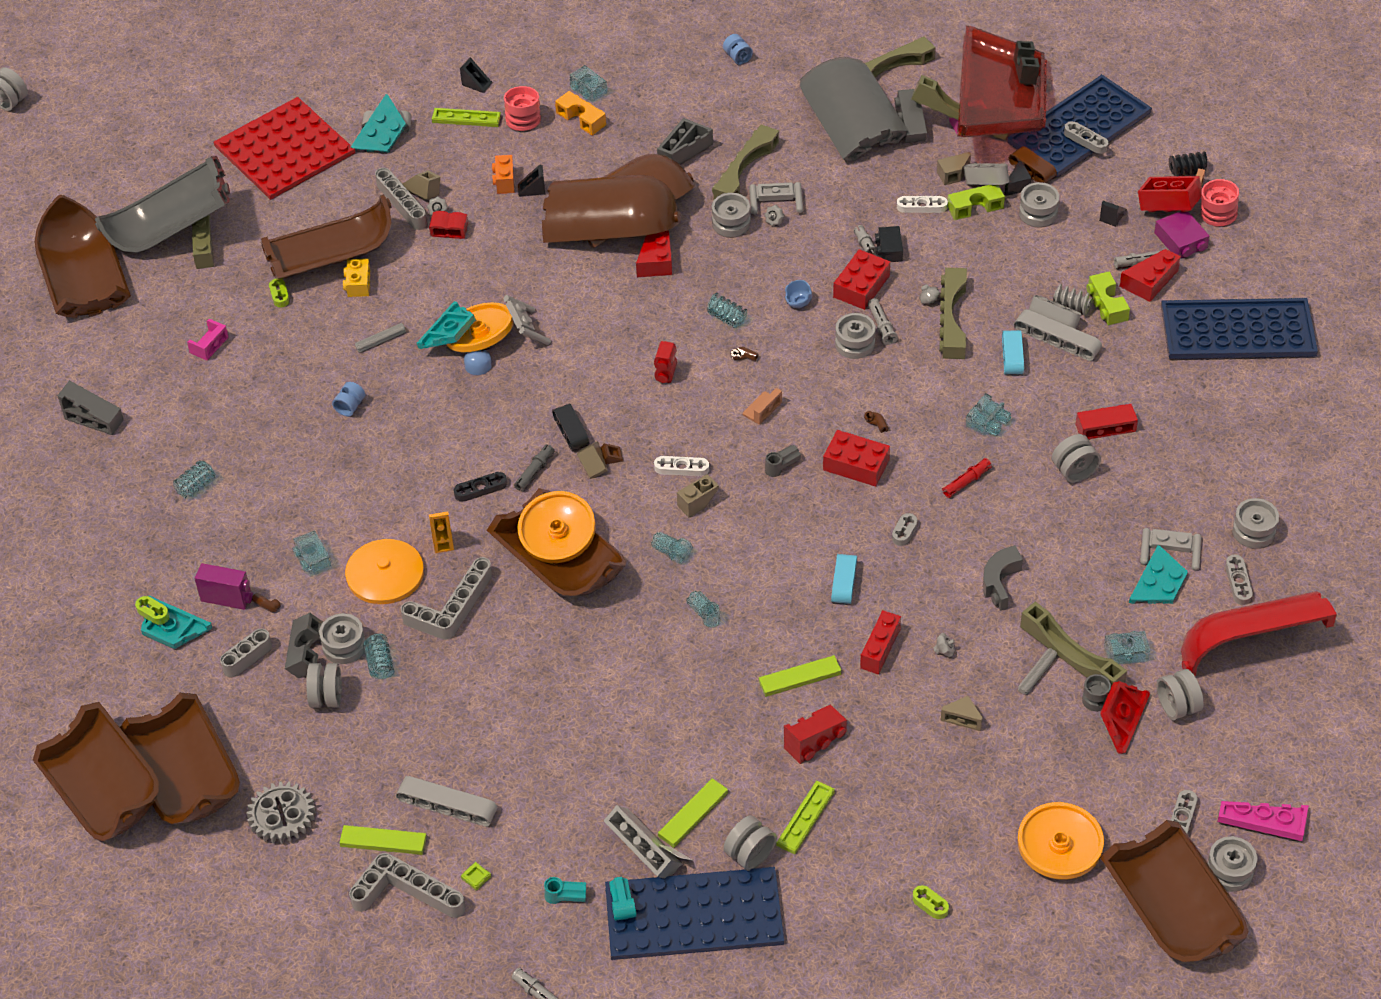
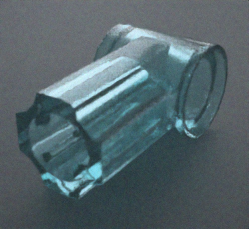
(676, 549)
(706, 609)

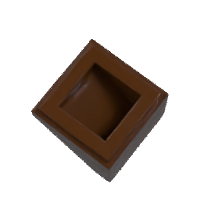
(611, 453)

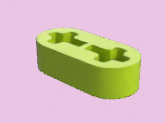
(281, 292)
(154, 607)
(928, 904)

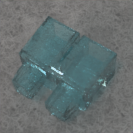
(985, 416)

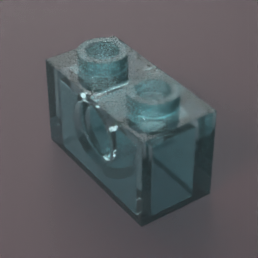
(588, 84)
(312, 553)
(1127, 647)

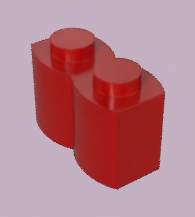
(448, 225)
(665, 362)

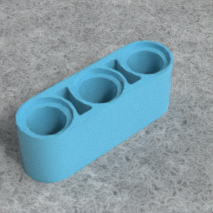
(1012, 352)
(844, 578)

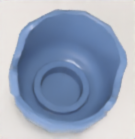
(798, 293)
(477, 362)

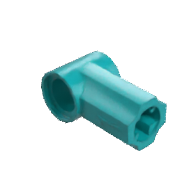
(566, 891)
(622, 903)

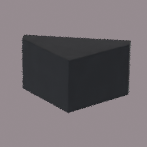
(473, 76)
(1017, 180)
(533, 183)
(1111, 213)

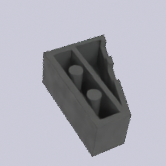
(911, 115)
(686, 141)
(89, 409)

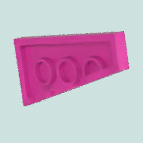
(1278, 821)

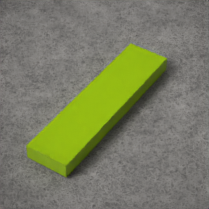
(466, 117)
(799, 676)
(692, 813)
(805, 817)
(383, 840)

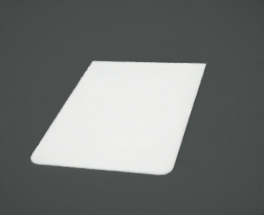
(675, 852)

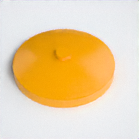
(491, 326)
(556, 527)
(384, 571)
(1060, 840)

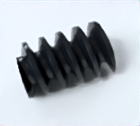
(1188, 163)

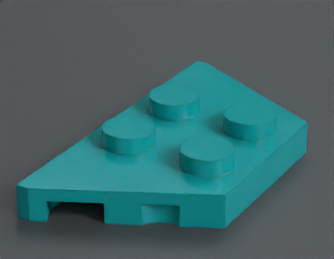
(381, 128)
(448, 327)
(1160, 579)
(178, 629)

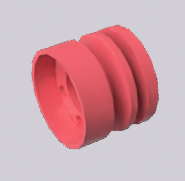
(522, 108)
(1219, 202)

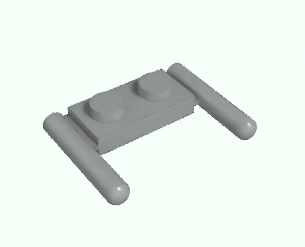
(774, 192)
(522, 321)
(1171, 541)

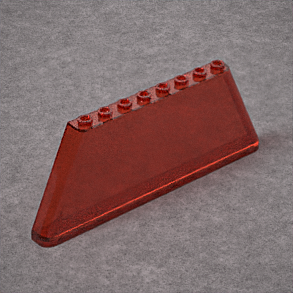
(991, 92)

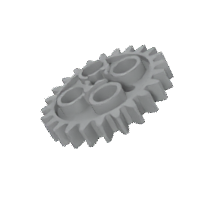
(300, 807)

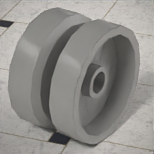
(11, 89)
(1039, 204)
(731, 214)
(855, 335)
(1076, 458)
(1255, 523)
(342, 638)
(324, 685)
(1179, 694)
(750, 842)
(1233, 862)

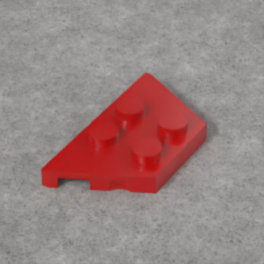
(1122, 713)

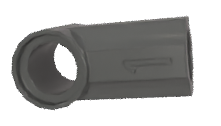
(777, 461)

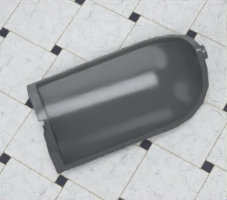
(851, 106)
(167, 208)

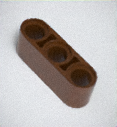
(1037, 167)

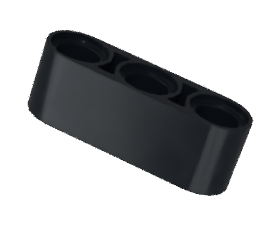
(570, 426)

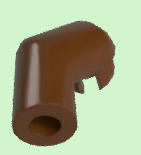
(742, 353)
(876, 419)
(271, 606)

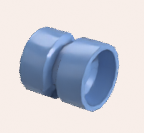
(737, 49)
(348, 399)

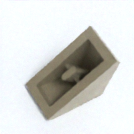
(592, 460)
(962, 714)

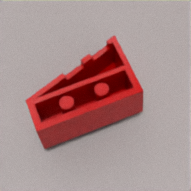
(655, 256)
(1150, 275)
(814, 733)

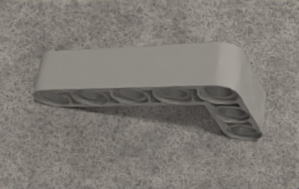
(446, 623)
(408, 884)

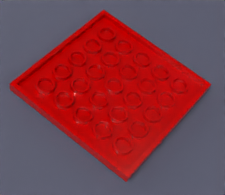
(284, 147)

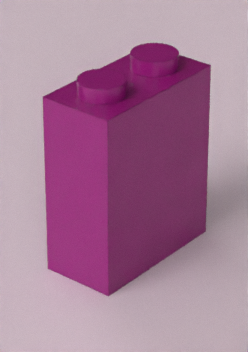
(1182, 234)
(223, 586)

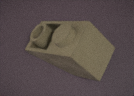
(952, 168)
(424, 185)
(696, 495)

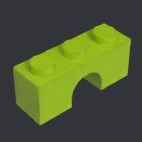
(988, 196)
(1111, 309)

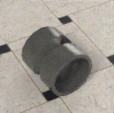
(1095, 692)

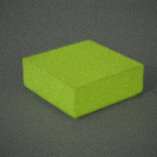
(475, 876)

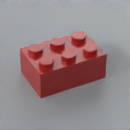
(1170, 193)
(861, 279)
(856, 458)

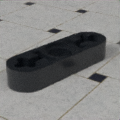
(468, 495)

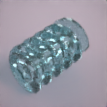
(726, 311)
(193, 478)
(378, 656)

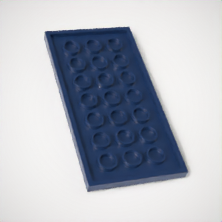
(1097, 106)
(1238, 328)
(698, 914)

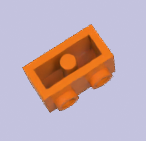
(504, 174)

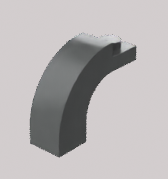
(999, 566)

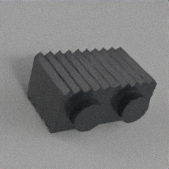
(889, 243)

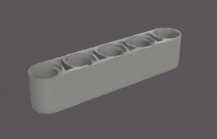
(401, 198)
(1058, 334)
(446, 801)

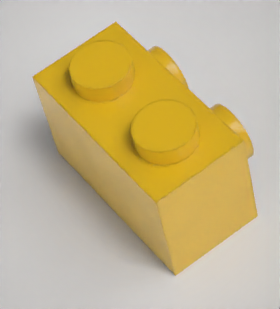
(357, 278)

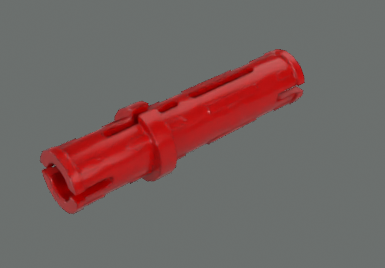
(972, 473)

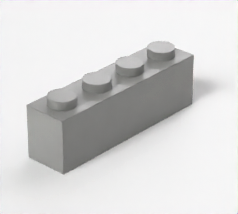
(642, 842)

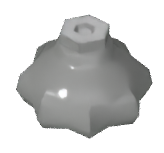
(437, 204)
(774, 215)
(929, 294)
(944, 645)

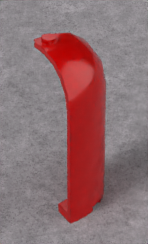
(1253, 620)

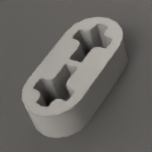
(908, 531)

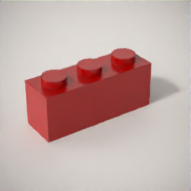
(1107, 421)
(880, 642)

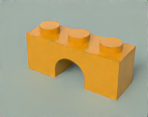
(590, 117)

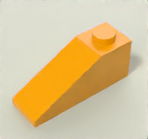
(441, 532)

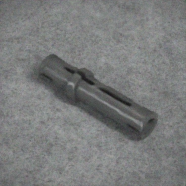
(539, 461)

